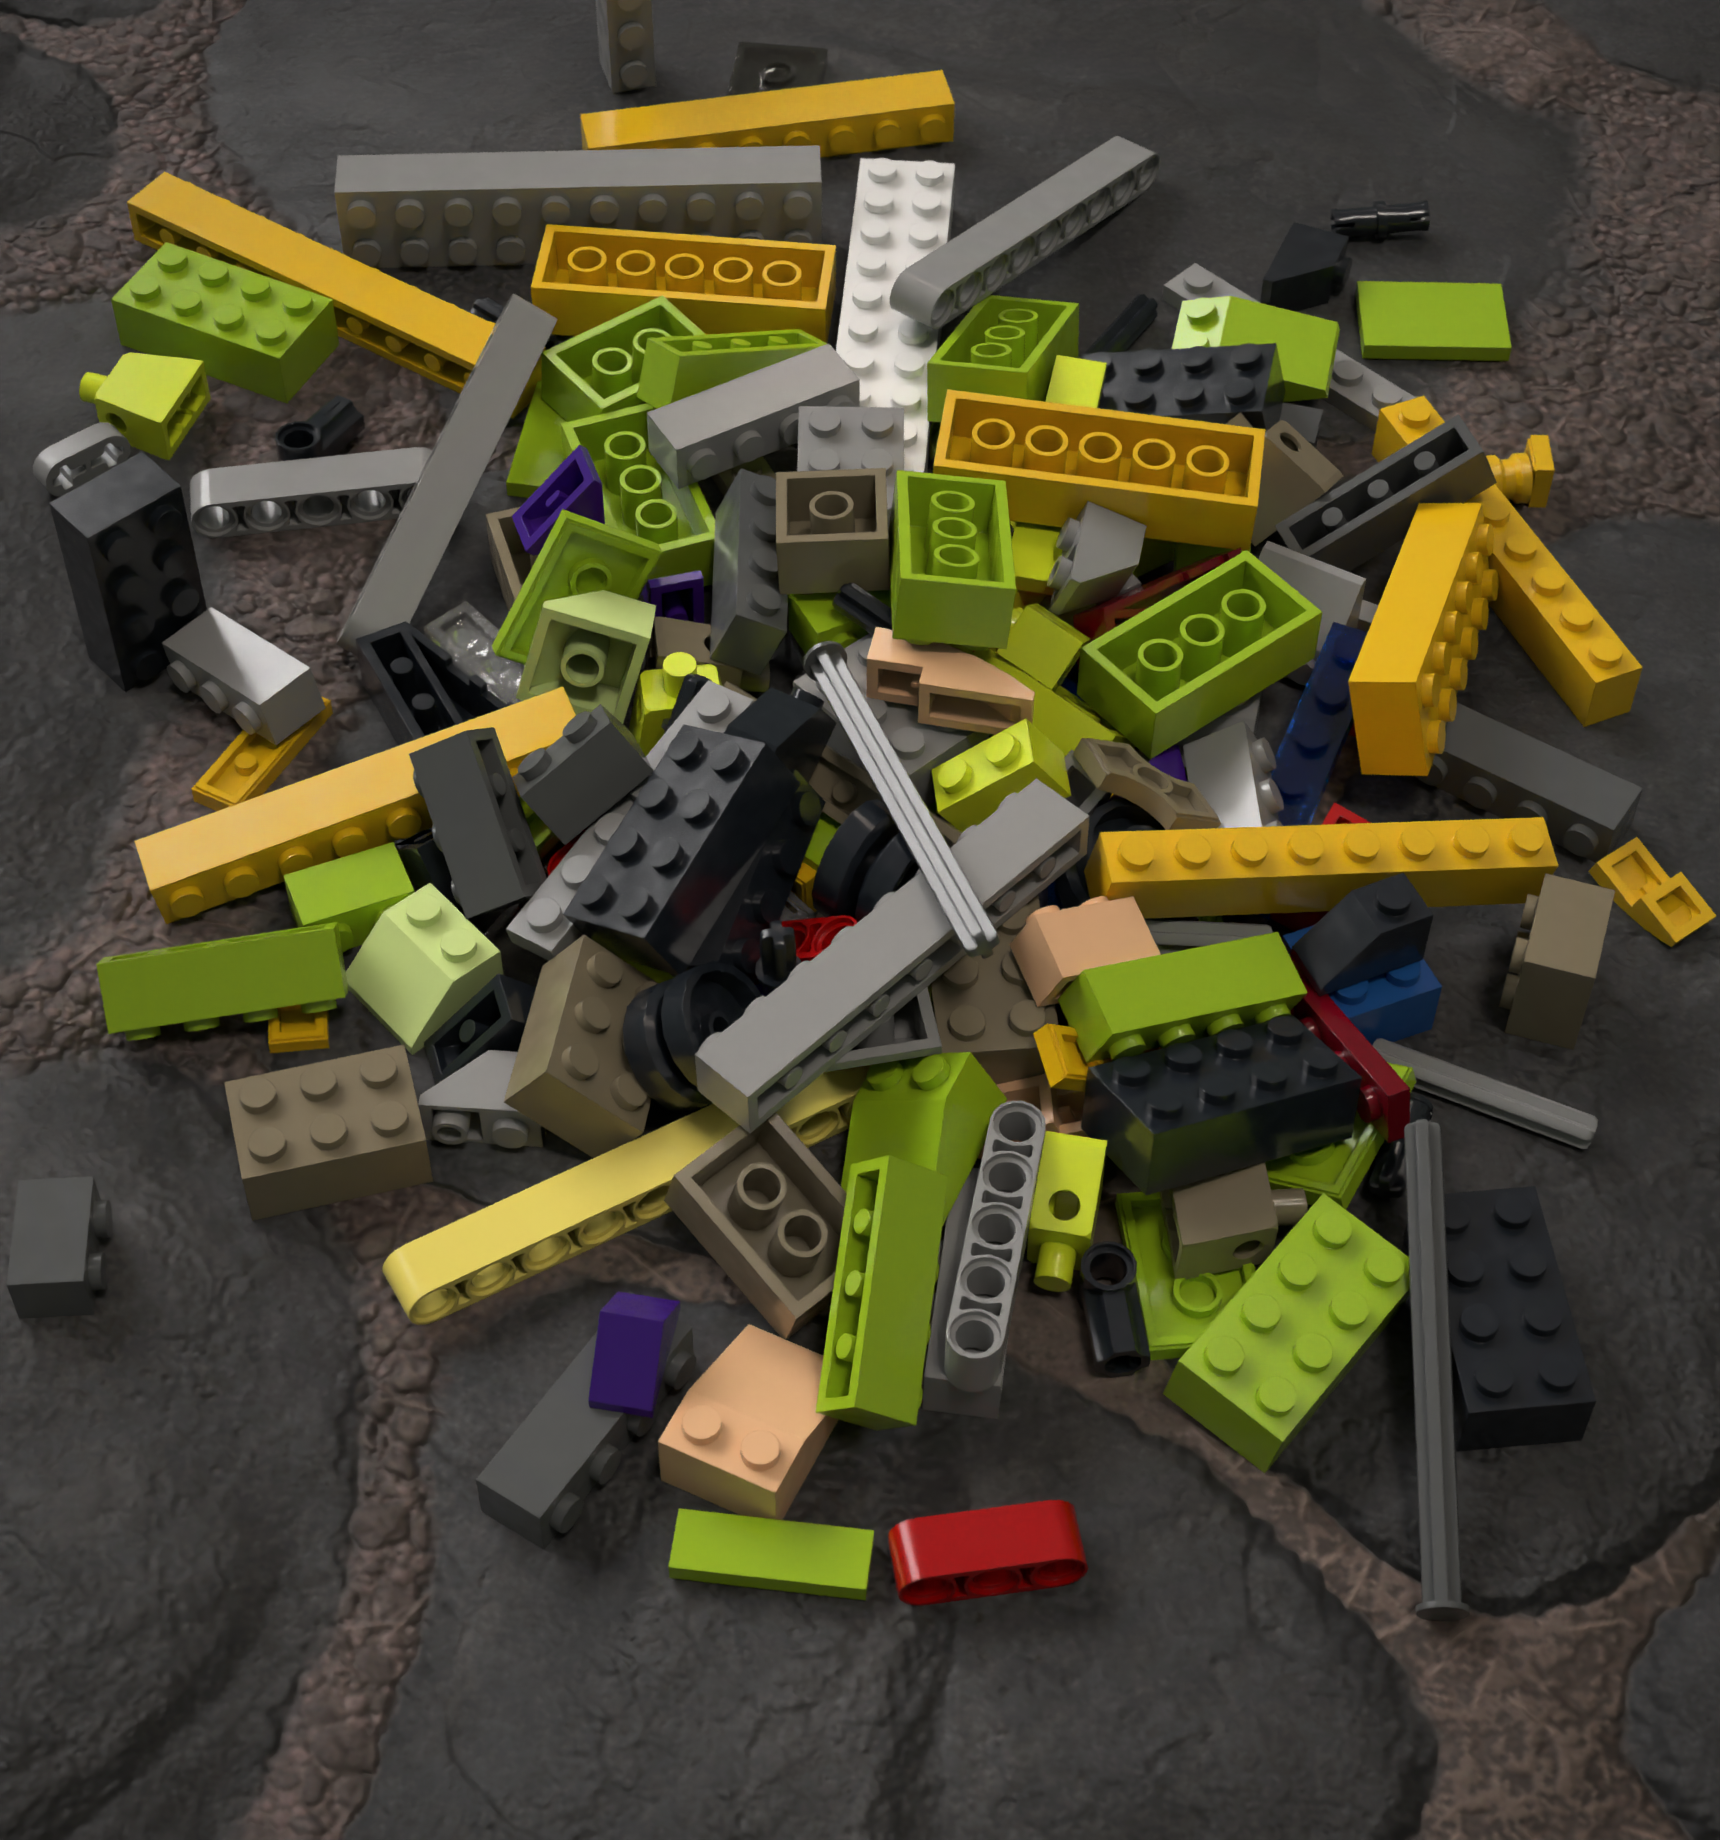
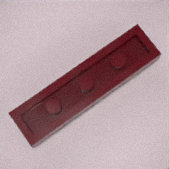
(1383, 1094)

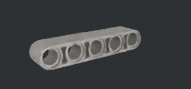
(304, 492)
(991, 1267)

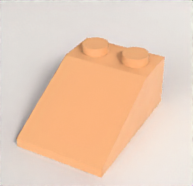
(748, 1427)

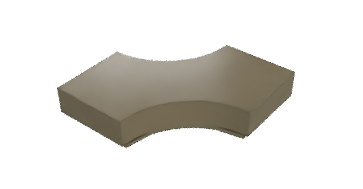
(1123, 772)

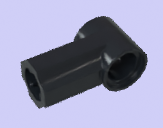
(322, 433)
(1113, 1311)

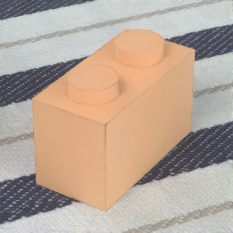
(1066, 941)

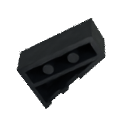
(418, 684)

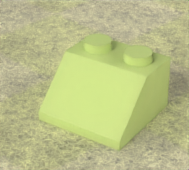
(591, 649)
(421, 966)

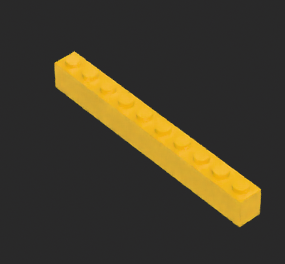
(368, 304)

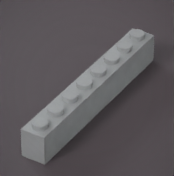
(884, 960)

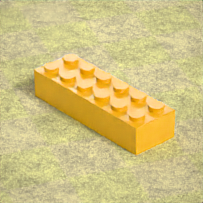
(713, 280)
(1166, 472)
(1423, 639)

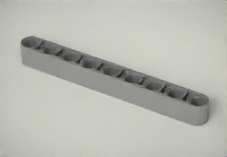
(1023, 232)
(451, 472)

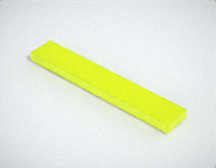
(1034, 545)

